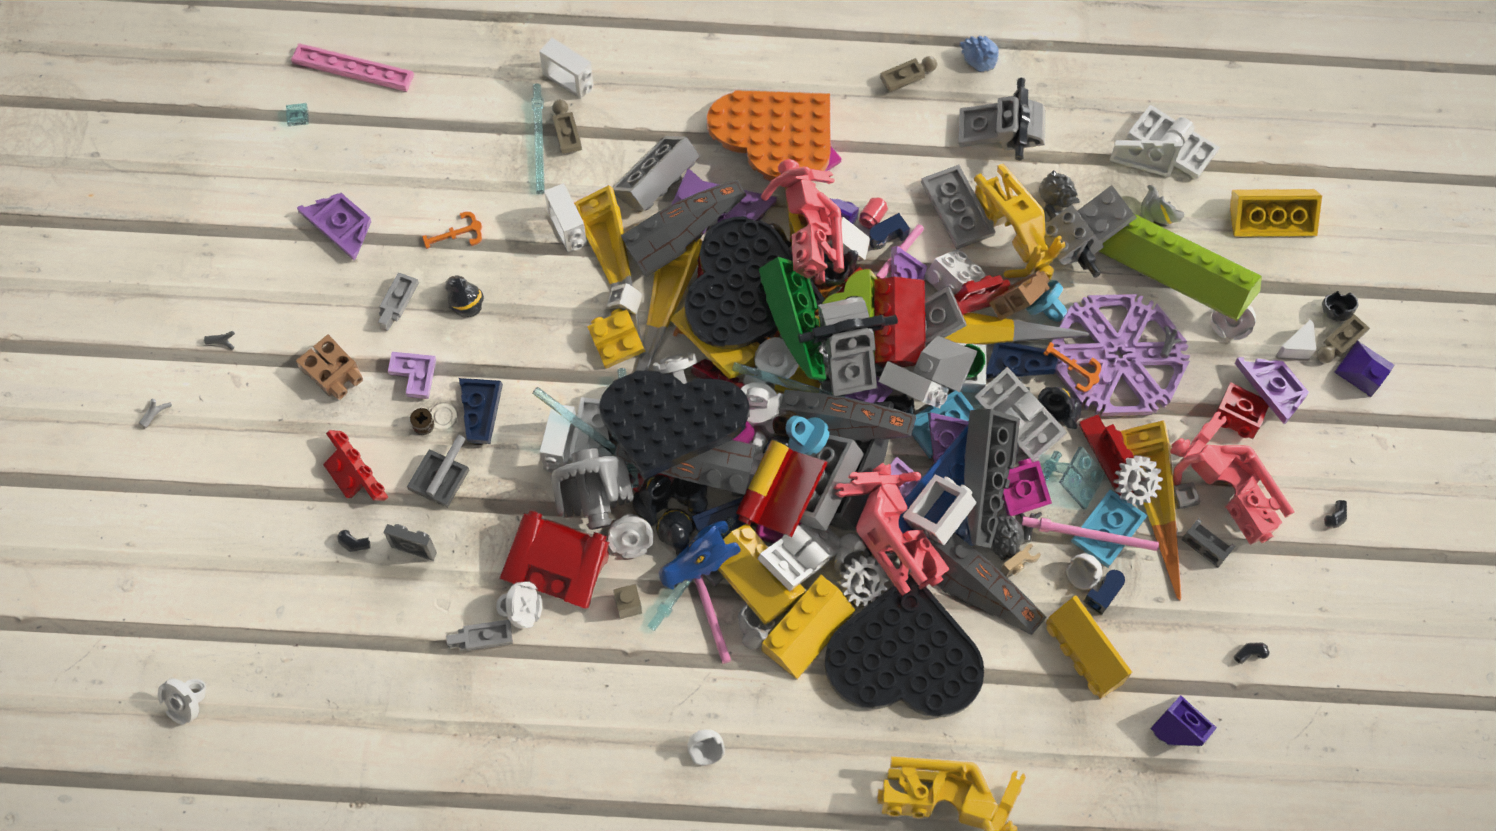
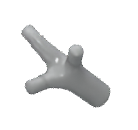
(152, 411)

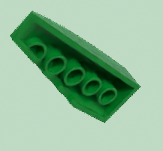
(793, 309)

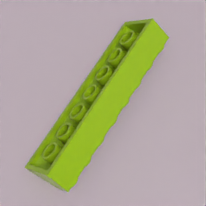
(1184, 267)

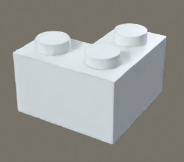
(853, 240)

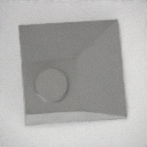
(945, 363)

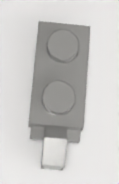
(396, 299)
(481, 636)

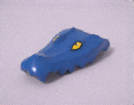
(700, 557)

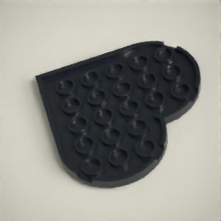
(728, 301)
(668, 421)
(907, 653)

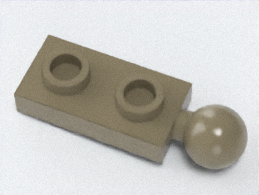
(907, 73)
(565, 128)
(1342, 339)

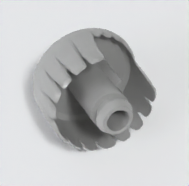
(591, 486)

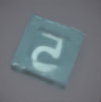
(297, 114)

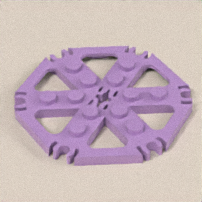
(1135, 355)

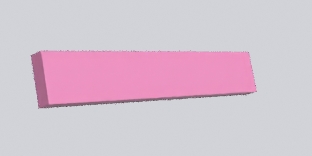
(352, 67)

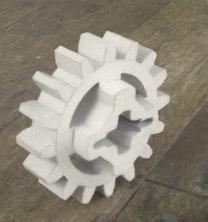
(1138, 480)
(854, 580)

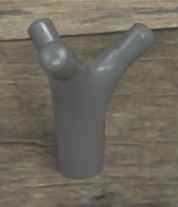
(220, 339)
(1170, 341)
(1029, 530)

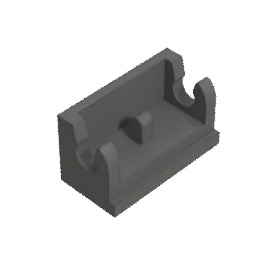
(1207, 544)

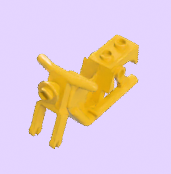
(1025, 217)
(955, 782)

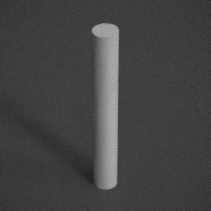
(447, 462)

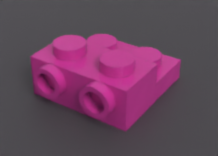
(1026, 488)

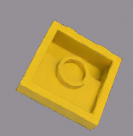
(615, 337)

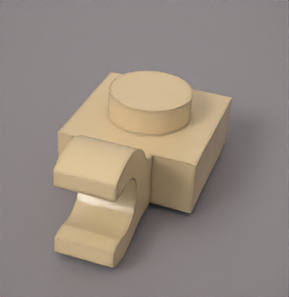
(1015, 564)

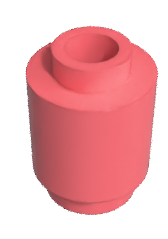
(873, 212)

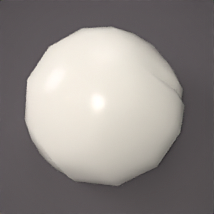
(1084, 571)
(706, 747)

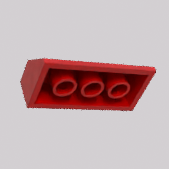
(906, 339)

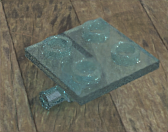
(1079, 477)

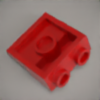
(1242, 410)

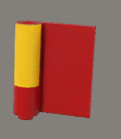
(780, 489)

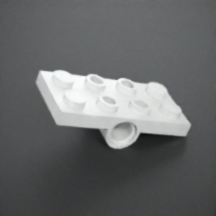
(1195, 149)
(1037, 426)
(801, 555)

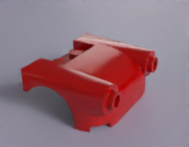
(556, 559)

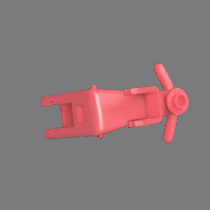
(822, 219)
(1242, 470)
(881, 531)

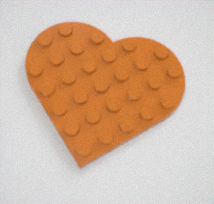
(773, 128)

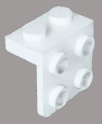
(953, 271)

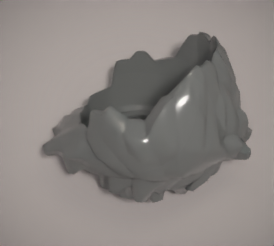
(1058, 190)
(1007, 537)

